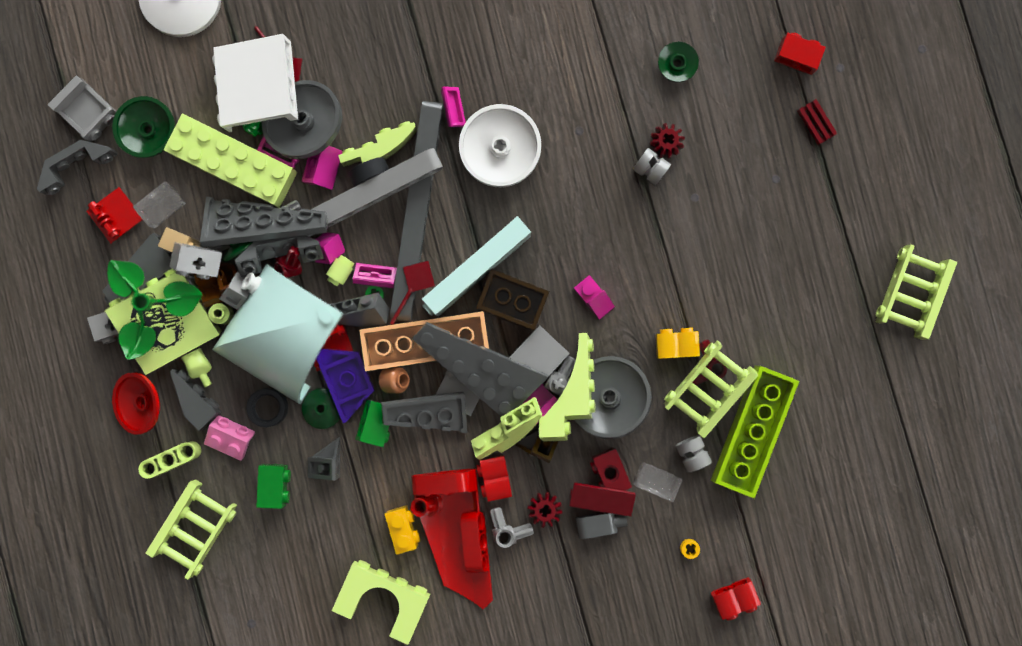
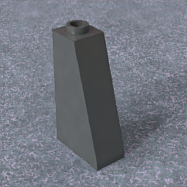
(151, 259)

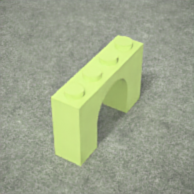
(362, 578)

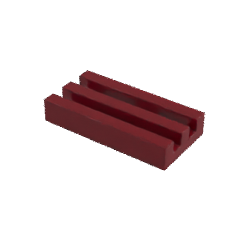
(822, 116)

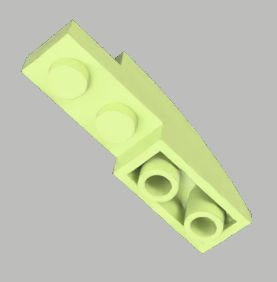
(387, 144)
(511, 430)

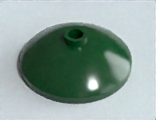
(131, 124)

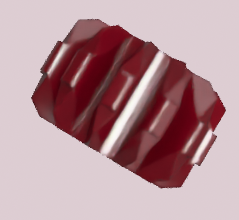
(665, 133)
(549, 514)

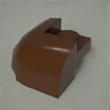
(215, 286)

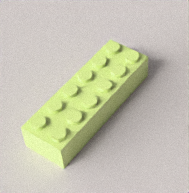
(230, 160)

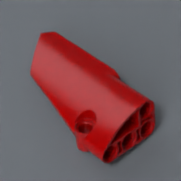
(455, 531)

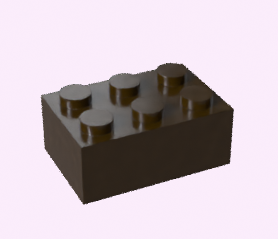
(512, 299)

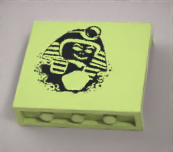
(173, 333)

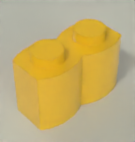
(677, 344)

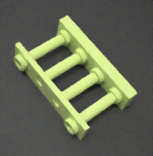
(936, 290)
(731, 392)
(182, 510)

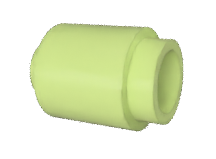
(340, 270)
(227, 313)

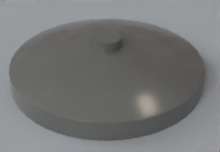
(316, 124)
(620, 398)

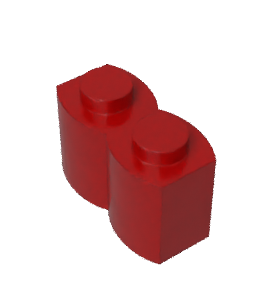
(495, 478)
(736, 599)

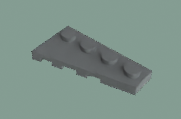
(435, 412)

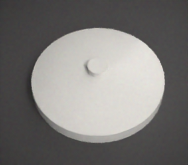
(180, 17)
(500, 145)

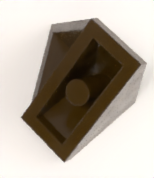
(535, 446)

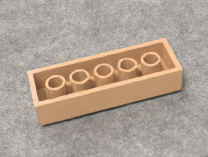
(394, 345)

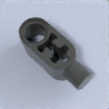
(599, 524)

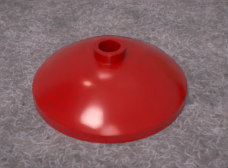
(136, 403)

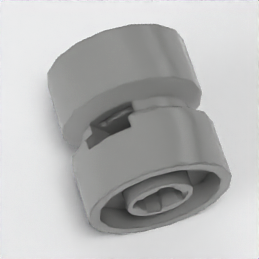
(649, 159)
(693, 453)

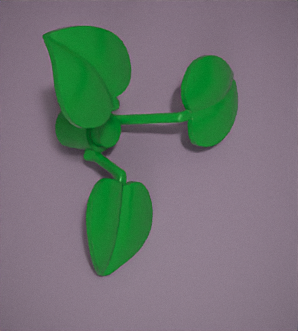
(123, 280)

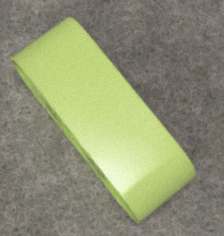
(160, 461)

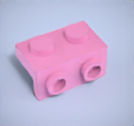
(228, 437)

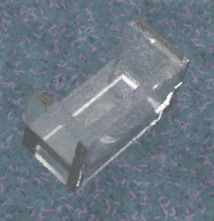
(159, 205)
(657, 481)

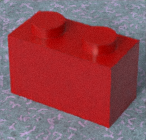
(800, 53)

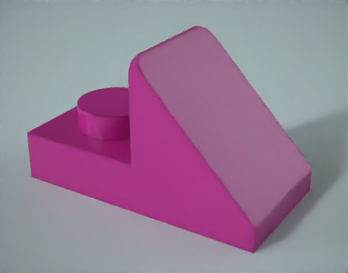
(594, 297)

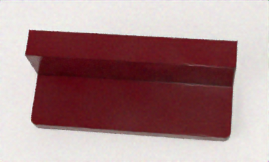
(602, 499)

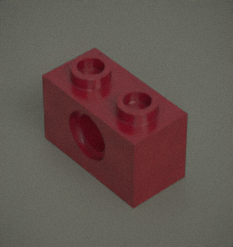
(610, 459)

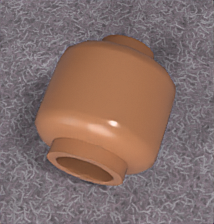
(394, 380)

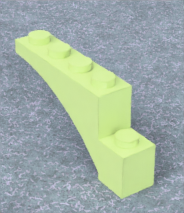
(576, 398)

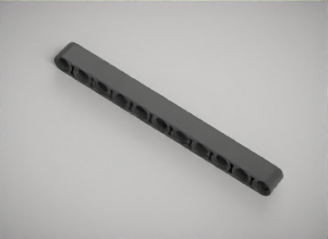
(416, 210)

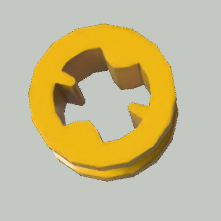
(696, 547)

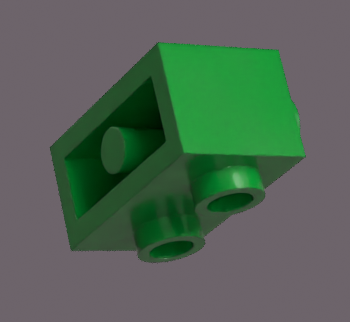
(371, 426)
(273, 486)

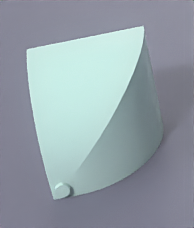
(278, 334)

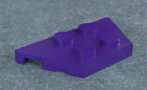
(345, 379)

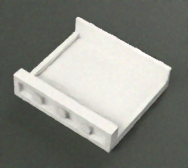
(255, 81)

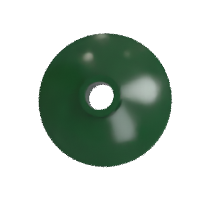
(682, 53)
(235, 249)
(310, 409)

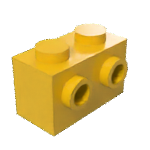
(402, 529)

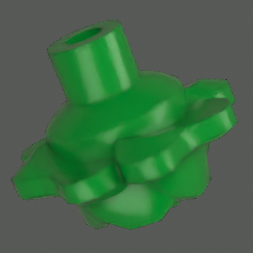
(253, 128)

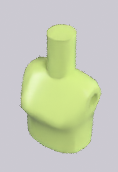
(197, 366)

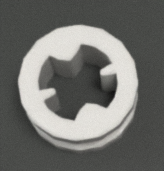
(251, 283)

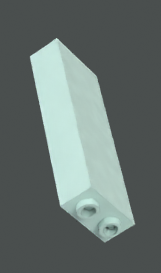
(476, 267)

